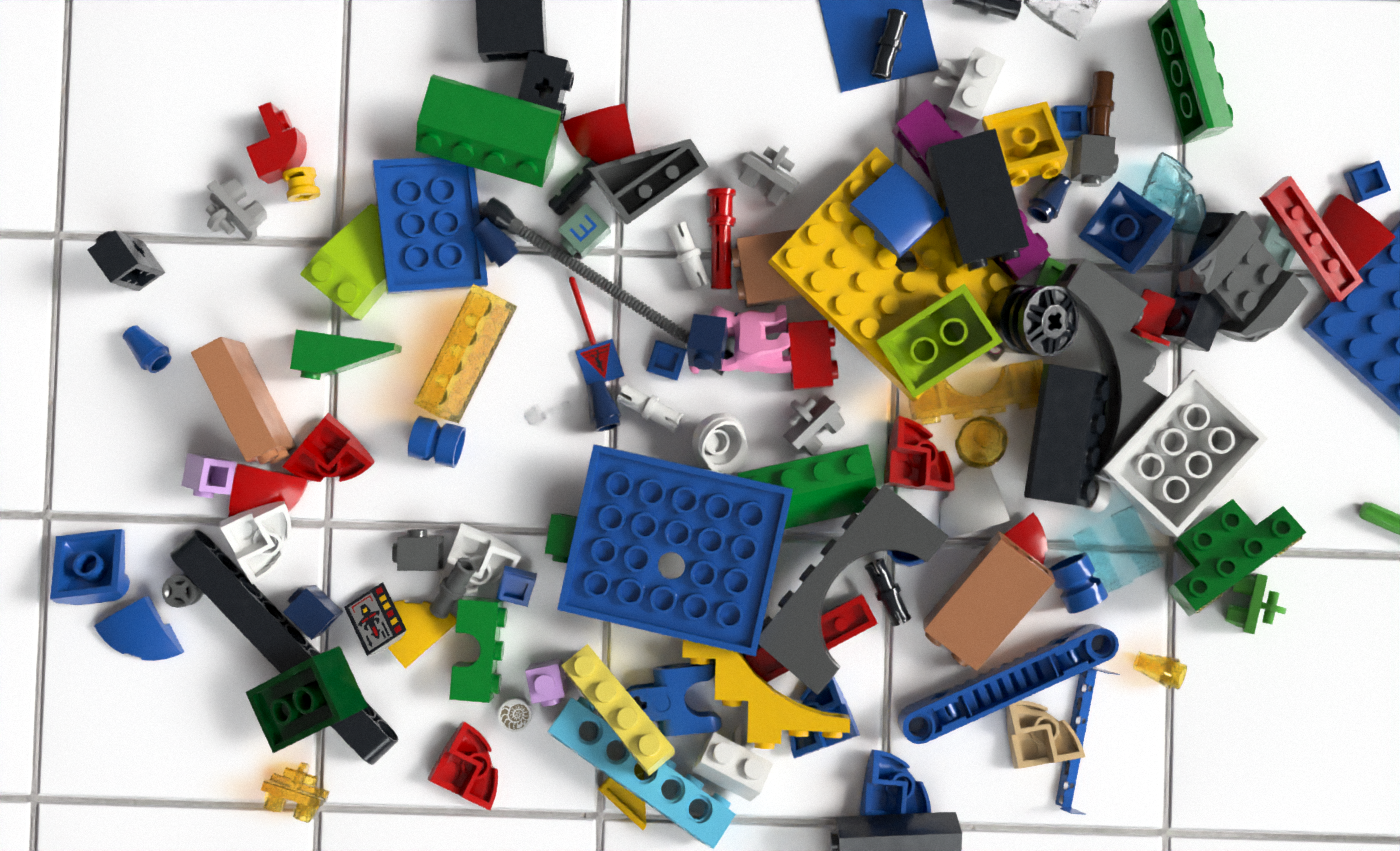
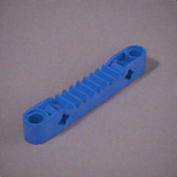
(1008, 684)

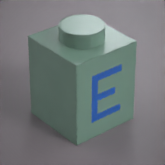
(583, 231)

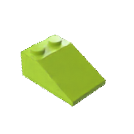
(351, 265)
(939, 340)

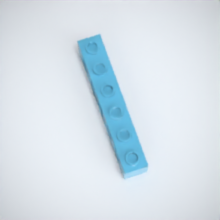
(706, 828)

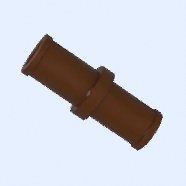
(1101, 103)

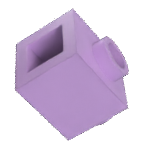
(208, 475)
(547, 682)

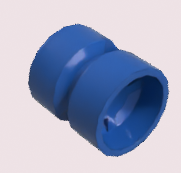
(431, 440)
(1079, 587)

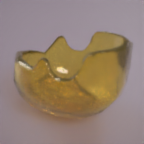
(981, 442)

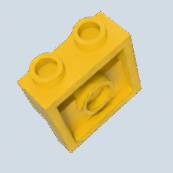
(1029, 142)

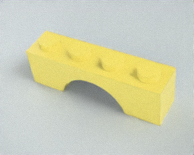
(618, 709)

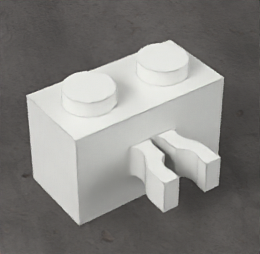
(971, 87)
(733, 765)

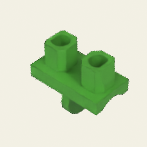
(1248, 617)

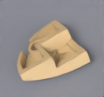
(1039, 737)

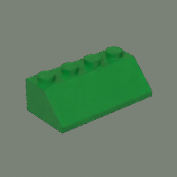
(1190, 70)
(488, 131)
(822, 484)

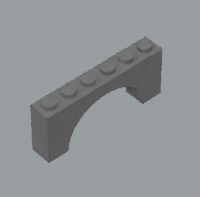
(796, 631)

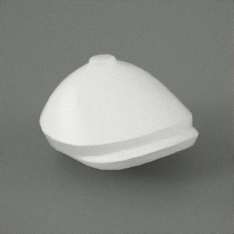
(720, 443)

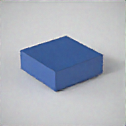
(1070, 120)
(1367, 182)
(666, 360)
(516, 586)

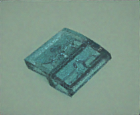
(1119, 548)

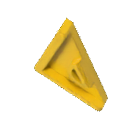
(626, 801)

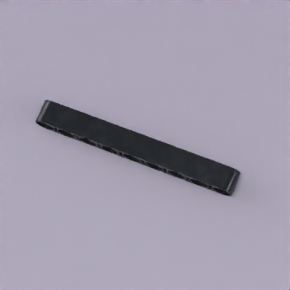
(271, 633)

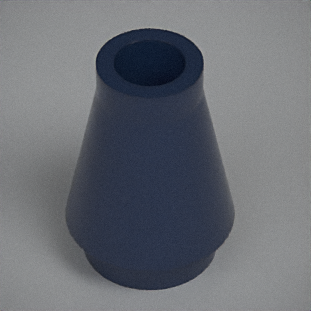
(1049, 199)
(496, 243)
(602, 408)

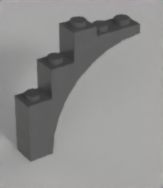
(1127, 359)

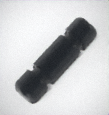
(572, 191)

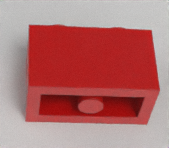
(811, 355)

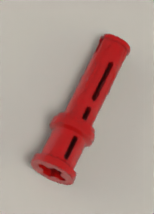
(721, 221)

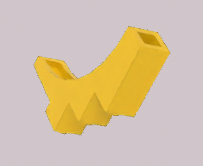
(767, 708)

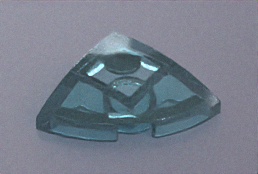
(1170, 191)

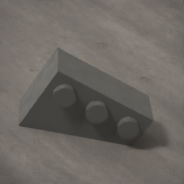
(646, 178)

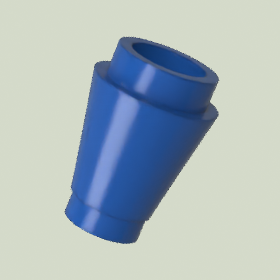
(147, 350)

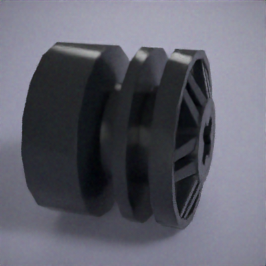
(1034, 319)

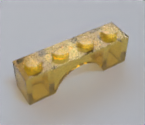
(1015, 385)

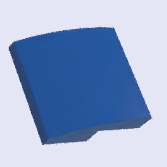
(897, 210)

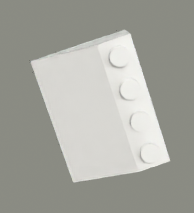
(1183, 455)

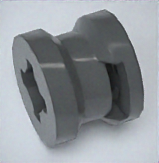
(175, 593)

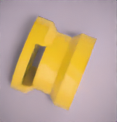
(301, 184)

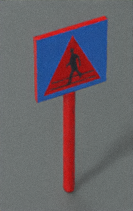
(599, 360)

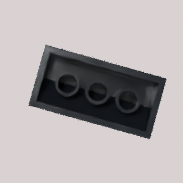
(1066, 435)

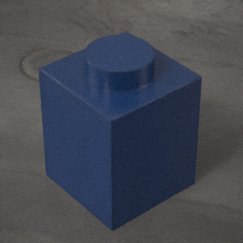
(707, 342)
(312, 611)

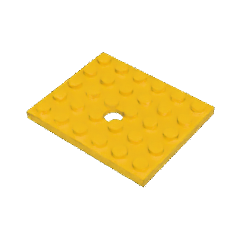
(857, 279)

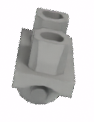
(756, 166)
(226, 198)
(810, 419)

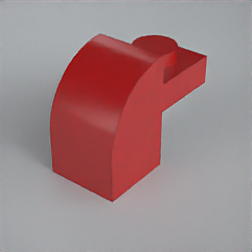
(280, 151)

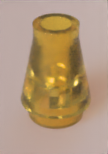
(1162, 669)

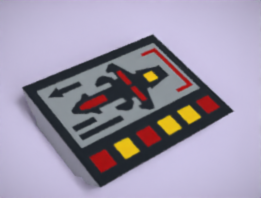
(375, 620)

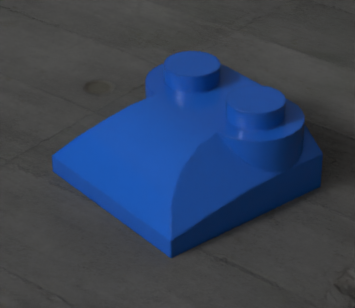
(1127, 228)
(89, 568)

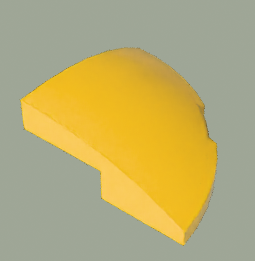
(422, 630)

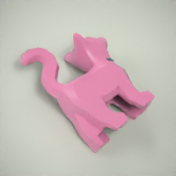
(751, 347)

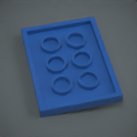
(427, 225)

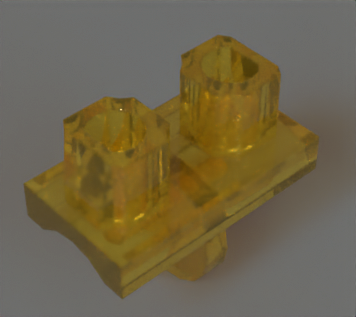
(297, 787)

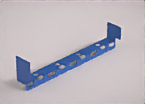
(1080, 732)

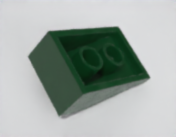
(306, 699)

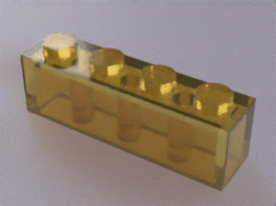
(465, 354)

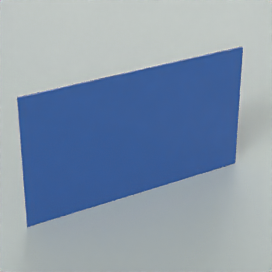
(853, 34)

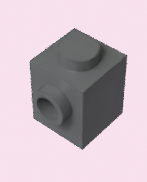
(1093, 160)
(418, 551)

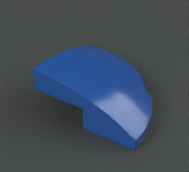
(140, 632)
(828, 700)
(891, 787)

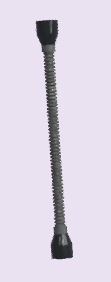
(504, 219)

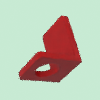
(1154, 316)

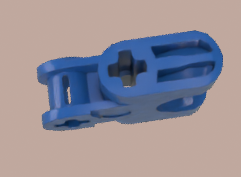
(667, 701)

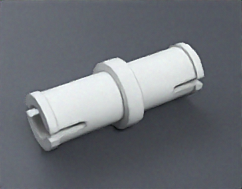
(688, 255)
(649, 407)

